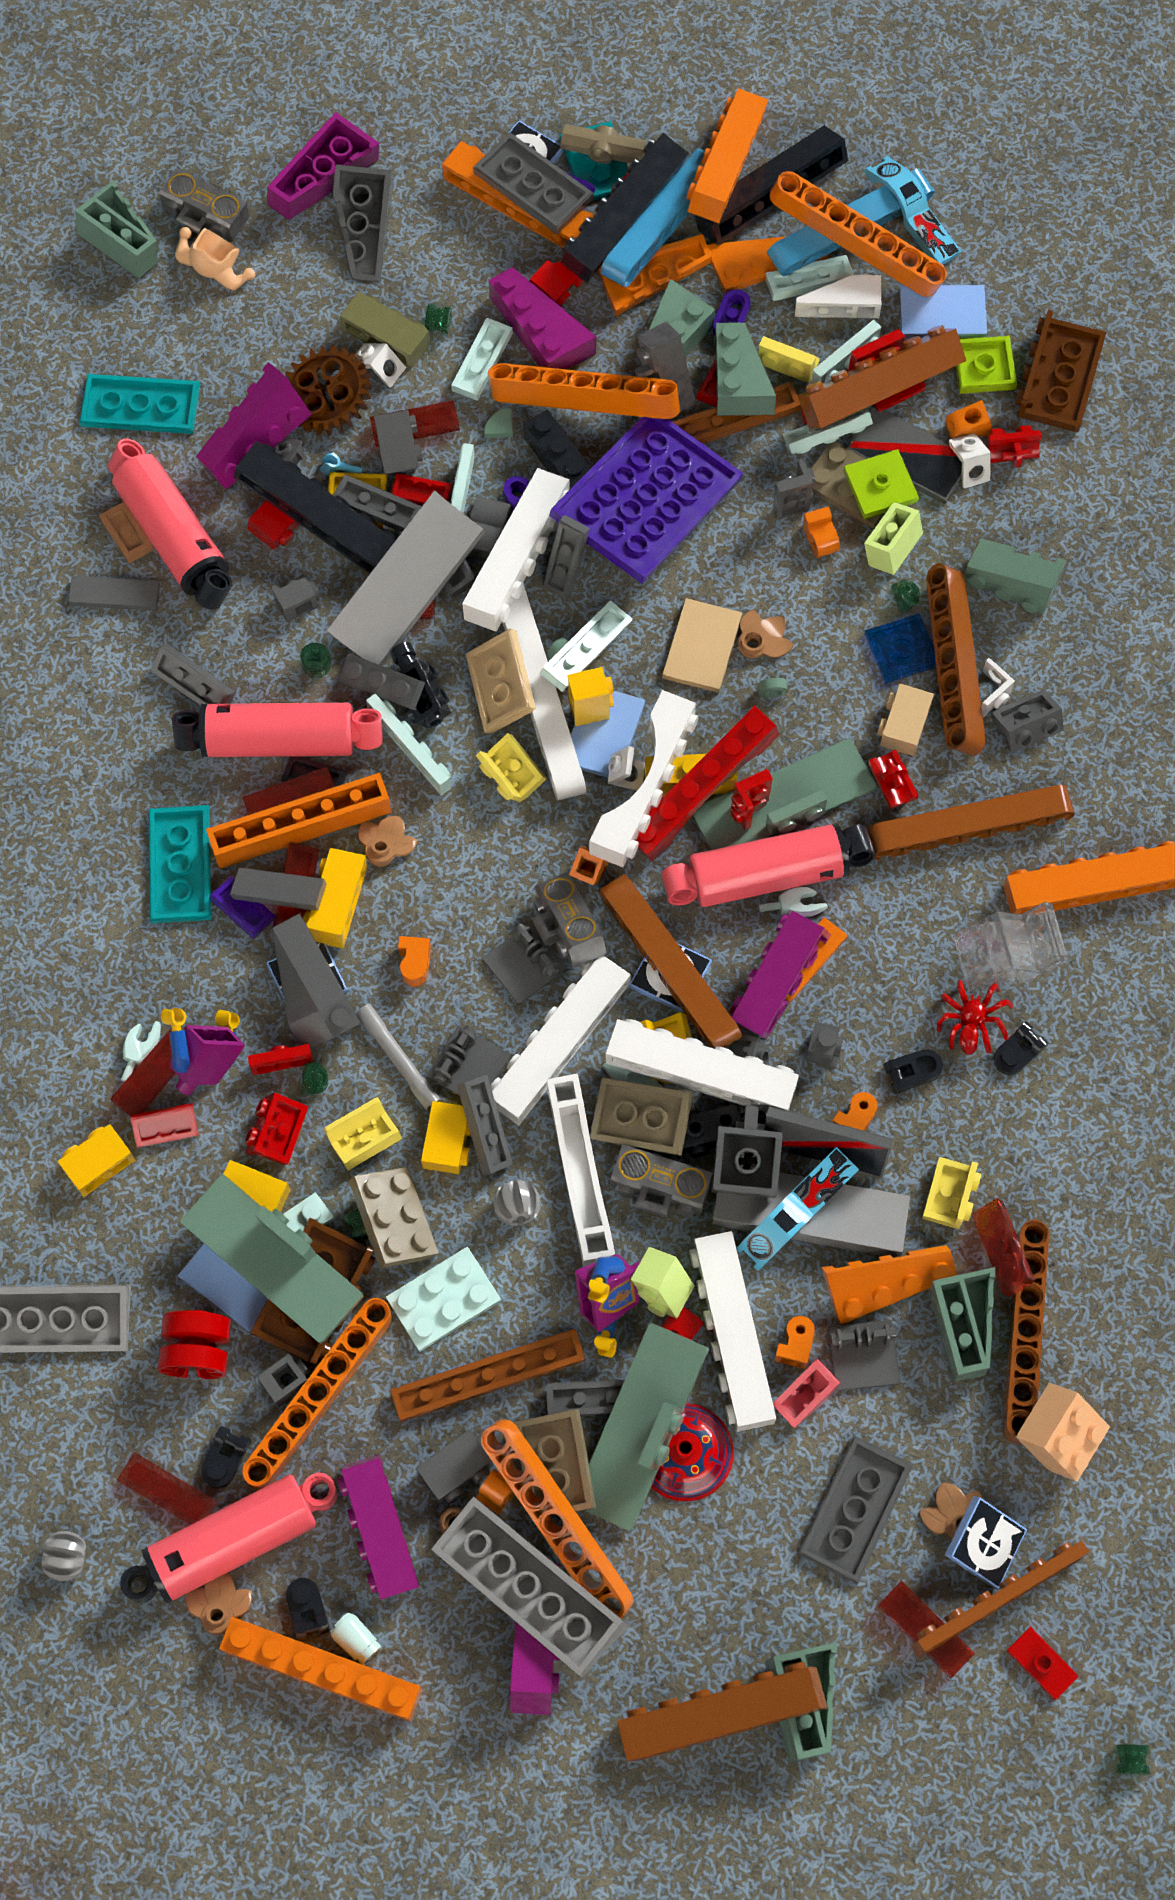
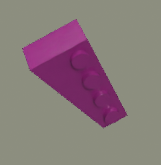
(312, 170)
(540, 323)
(264, 416)
(778, 973)
(379, 1527)
(532, 1674)

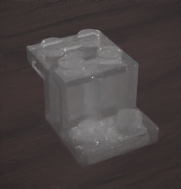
(1010, 947)

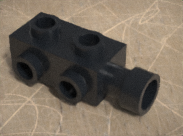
(433, 699)
(708, 1121)

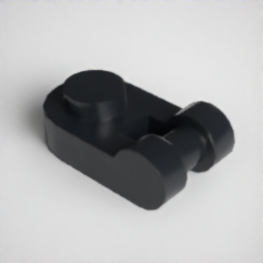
(1011, 1058)
(924, 1066)
(219, 1469)
(303, 1597)

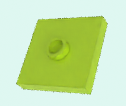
(987, 365)
(880, 482)

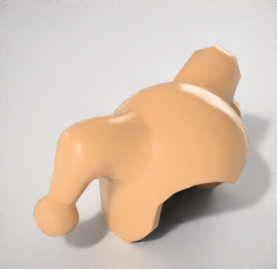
(212, 258)

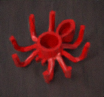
(974, 1017)

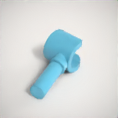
(332, 462)

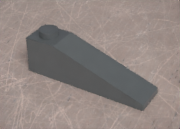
(363, 210)
(311, 992)

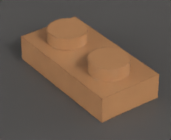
(126, 532)

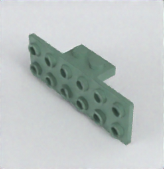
(796, 796)
(272, 1258)
(643, 1423)

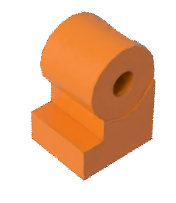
(968, 421)
(821, 532)
(588, 867)
(415, 964)
(860, 1112)
(799, 1340)
(495, 1492)

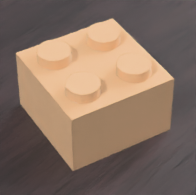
(1063, 1431)

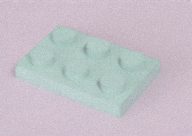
(443, 1299)

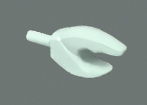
(790, 901)
(136, 1051)

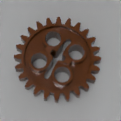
(350, 380)

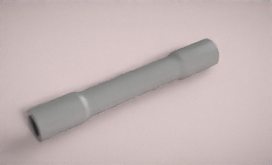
(378, 1030)

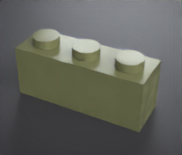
(376, 323)

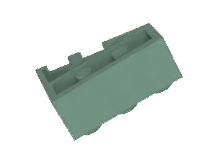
(117, 231)
(686, 314)
(740, 375)
(1014, 575)
(964, 1320)
(809, 1734)

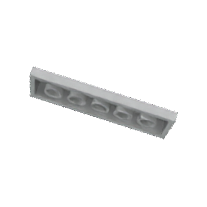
(406, 580)
(849, 1220)
(64, 1318)
(529, 1587)

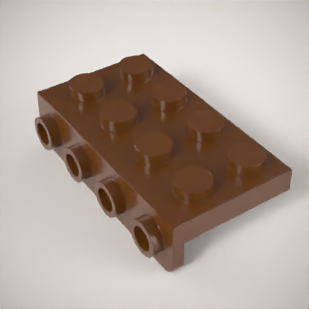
(1060, 373)
(345, 1257)

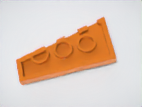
(670, 262)
(743, 262)
(876, 1284)

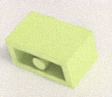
(893, 538)
(662, 1283)

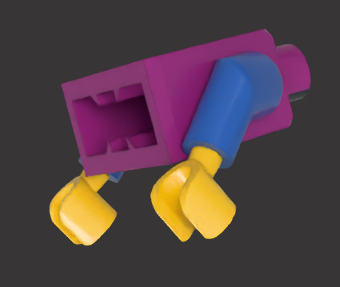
(202, 1052)
(604, 1296)

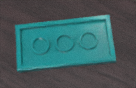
(140, 403)
(179, 864)

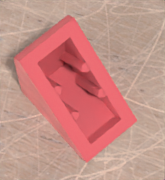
(806, 1393)

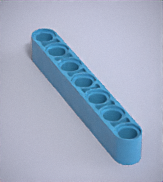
(652, 226)
(809, 245)

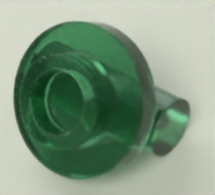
(905, 594)
(314, 1079)

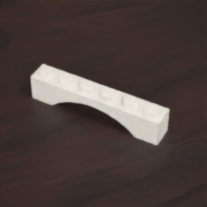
(618, 829)
(579, 1168)

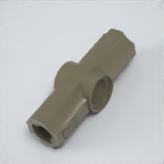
(602, 144)

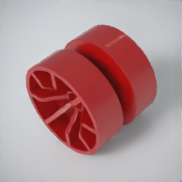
(195, 1343)

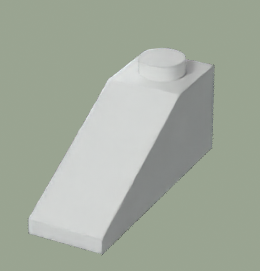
(848, 298)

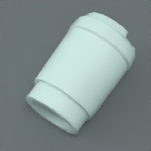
(355, 1638)

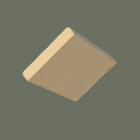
(702, 645)
(500, 681)

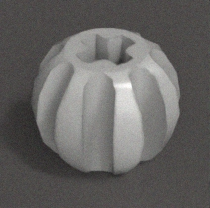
(517, 1203)
(63, 1556)

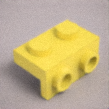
(787, 359)
(511, 769)
(362, 1133)
(950, 1193)

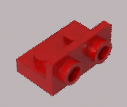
(750, 796)
(276, 1128)

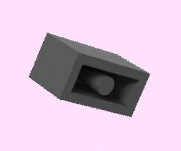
(397, 442)
(455, 1468)

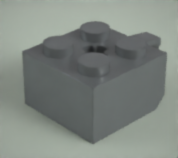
(749, 1139)

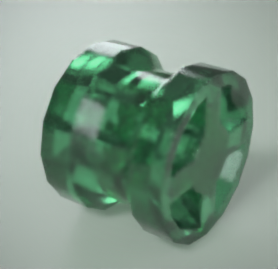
(438, 318)
(315, 667)
(357, 1226)
(1132, 1759)

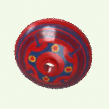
(705, 1467)

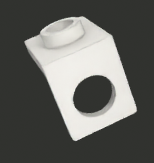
(374, 357)
(971, 453)
(1001, 695)
(621, 767)

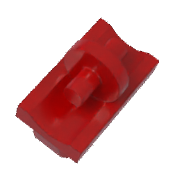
(1014, 446)
(893, 779)

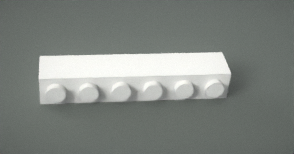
(515, 552)
(559, 1038)
(700, 1067)
(734, 1332)

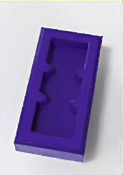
(248, 915)

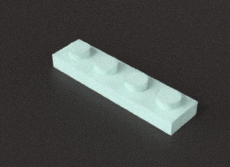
(586, 645)
(417, 752)

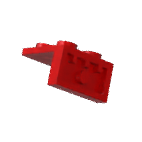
(872, 351)

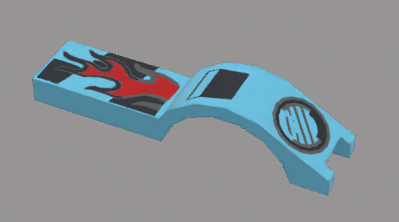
(917, 216)
(797, 1208)

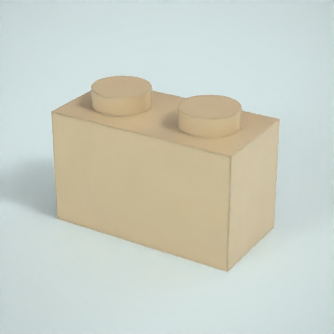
(906, 719)

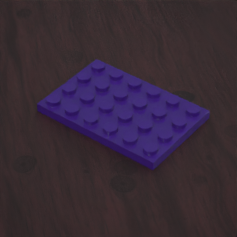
(647, 495)

